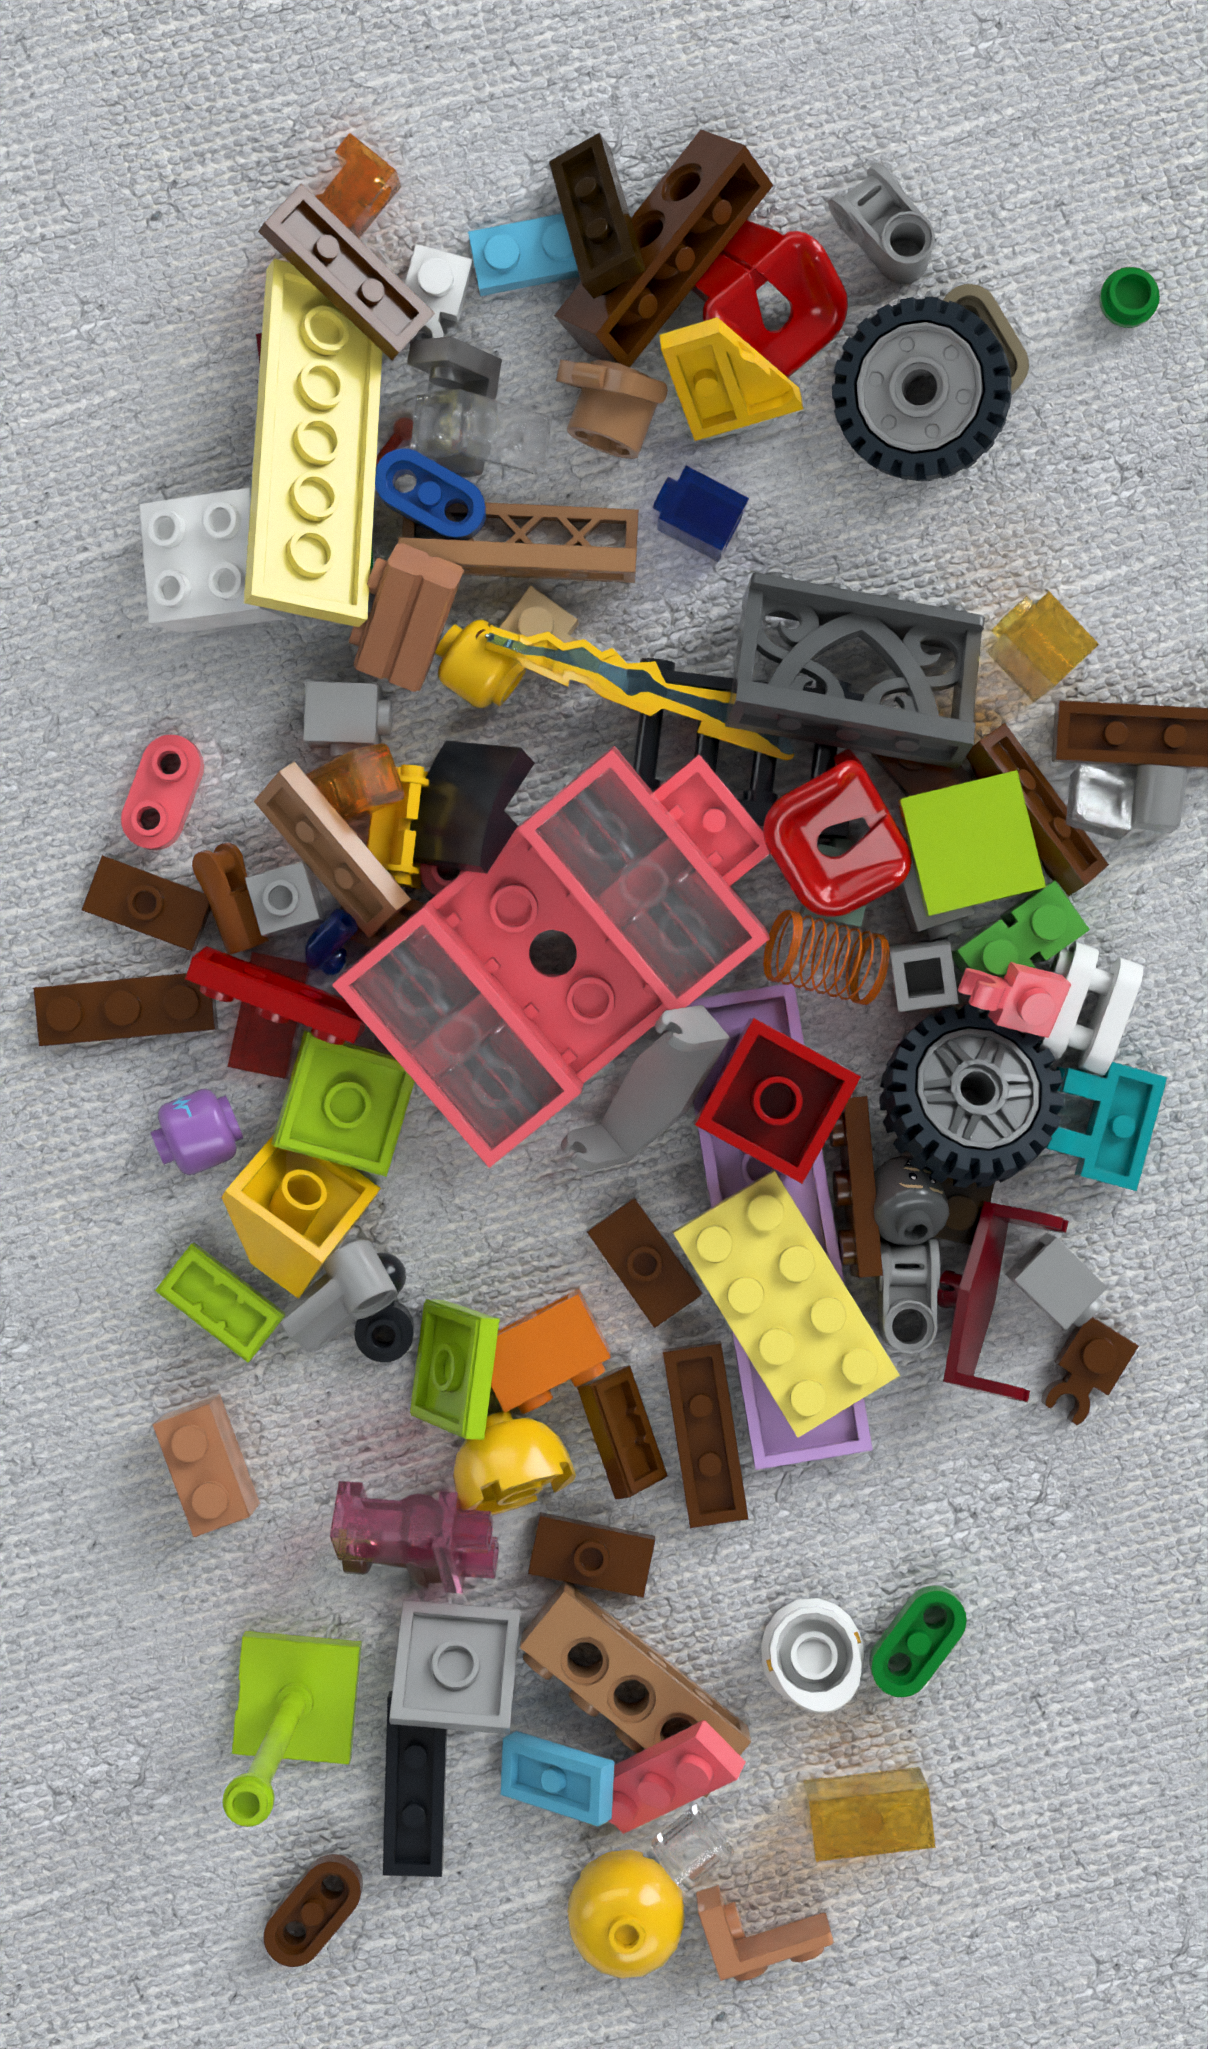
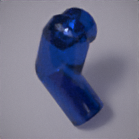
(325, 944)

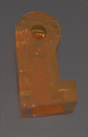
(360, 187)

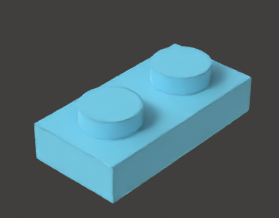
(522, 254)
(557, 1778)

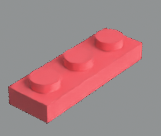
(672, 1775)

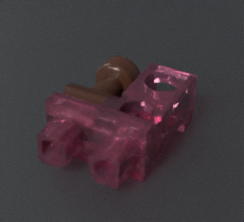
(418, 1533)

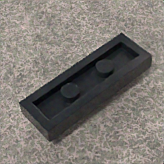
(414, 1800)

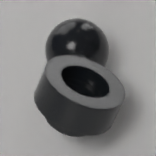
(393, 1315)

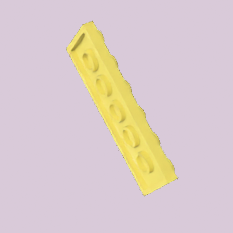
(312, 456)

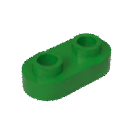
(922, 1642)

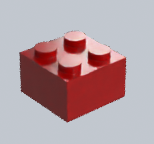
(776, 1100)

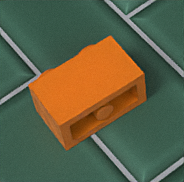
(547, 1350)

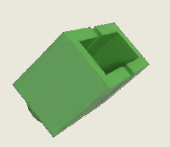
(1041, 929)

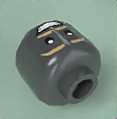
(908, 1202)

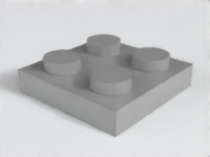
(455, 1667)

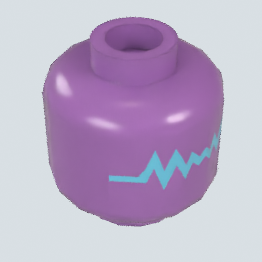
(197, 1132)

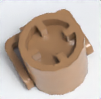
(612, 405)

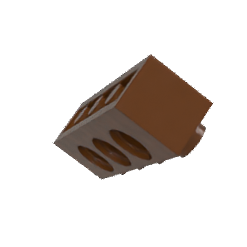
(679, 237)

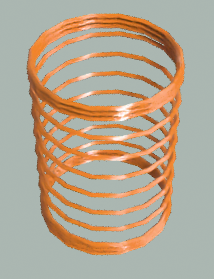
(794, 948)

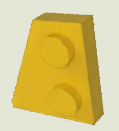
(724, 379)

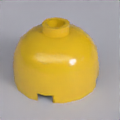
(510, 1464)
(625, 1914)

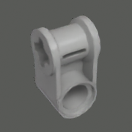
(880, 214)
(909, 1289)

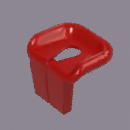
(798, 270)
(860, 875)

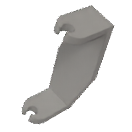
(654, 1090)

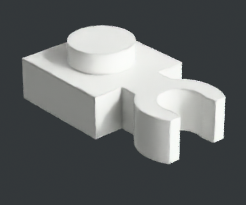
(440, 283)

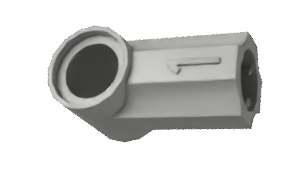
(349, 1291)

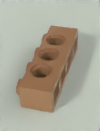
(575, 1618)

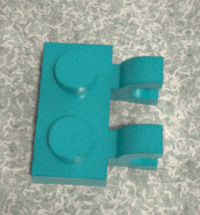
(1118, 1124)

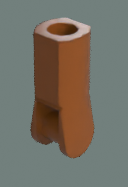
(224, 885)

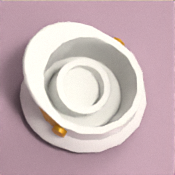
(813, 1654)

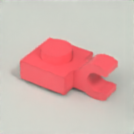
(1021, 1000)

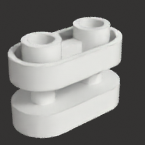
(1116, 999)

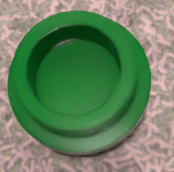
(1129, 297)

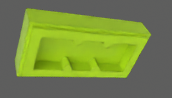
(220, 1302)

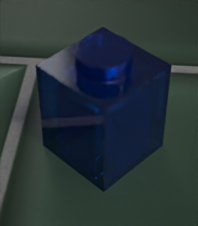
(699, 512)

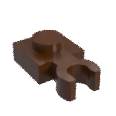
(1093, 1358)

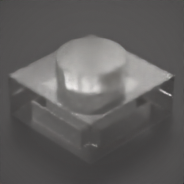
(1100, 802)

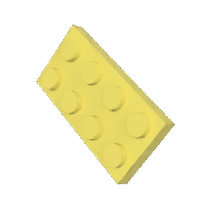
(786, 1303)

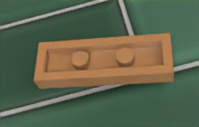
(331, 849)

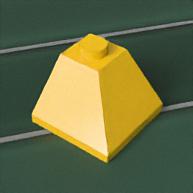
(295, 1212)

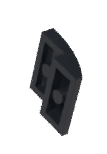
(464, 805)

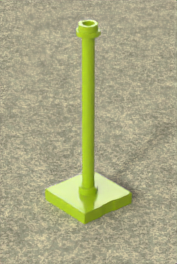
(291, 1706)

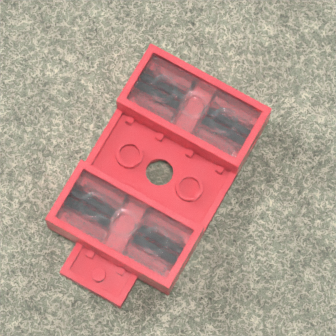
(653, 926)

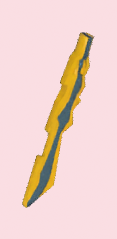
(630, 685)

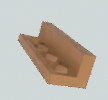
(538, 560)

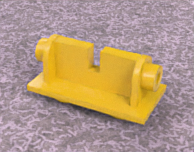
(390, 830)

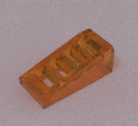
(360, 782)

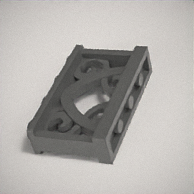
(895, 632)

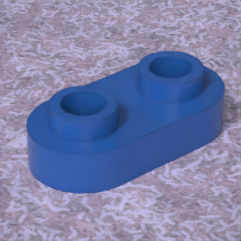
(432, 495)

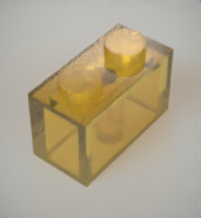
(1039, 644)
(869, 1814)

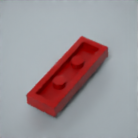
(275, 996)

